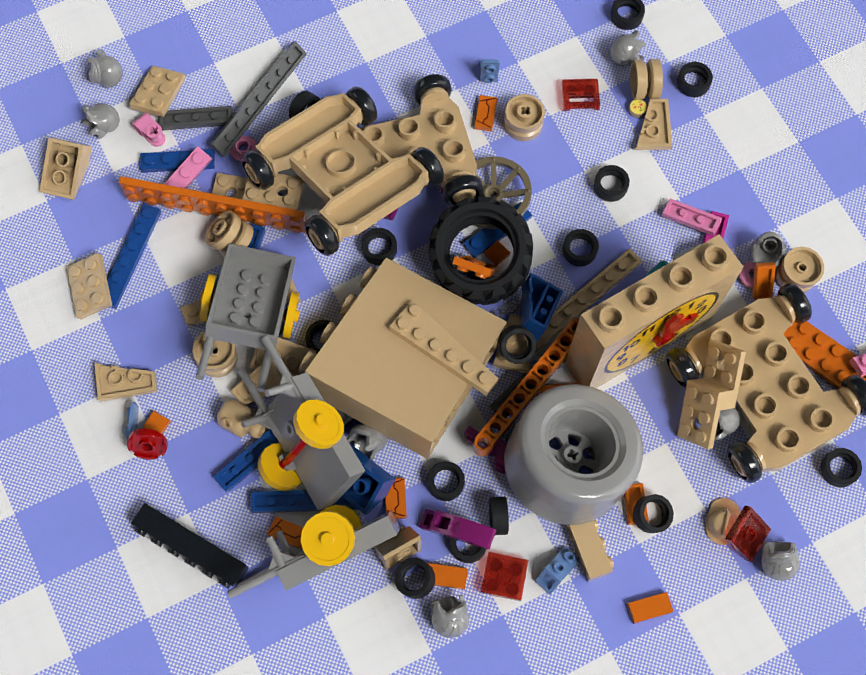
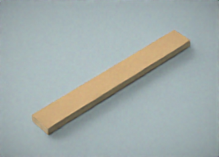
(589, 294)

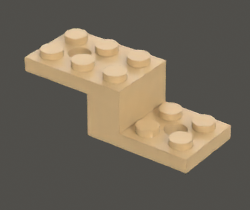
(248, 191)
(711, 394)

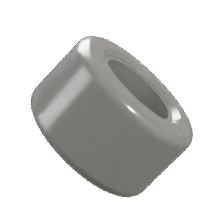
(550, 478)

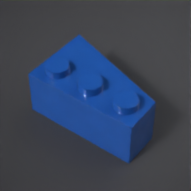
(538, 304)

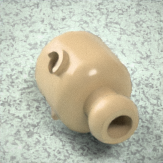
(230, 418)

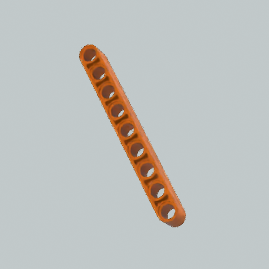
(522, 392)

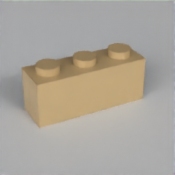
(590, 550)

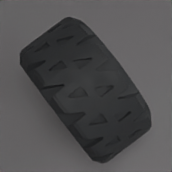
(481, 211)

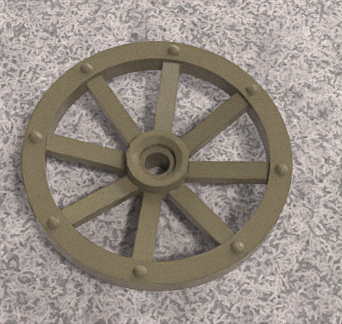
(496, 190)

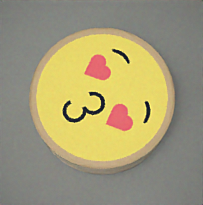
(638, 108)

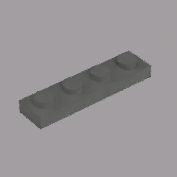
(196, 118)

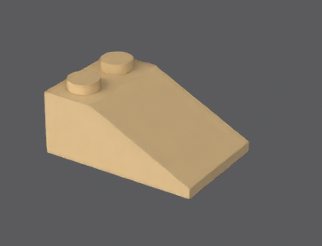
(64, 167)
(399, 547)

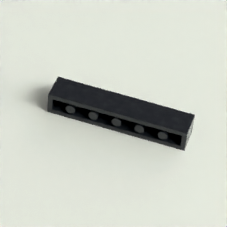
(190, 546)

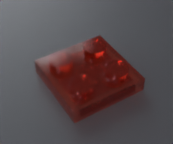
(748, 533)
(504, 576)

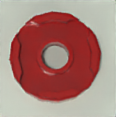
(140, 437)

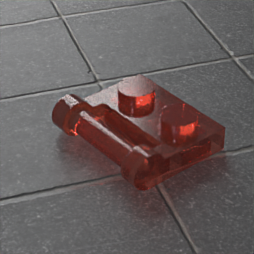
(580, 89)

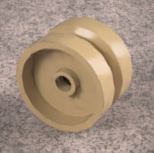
(646, 79)
(524, 117)
(228, 229)
(800, 267)
(221, 361)

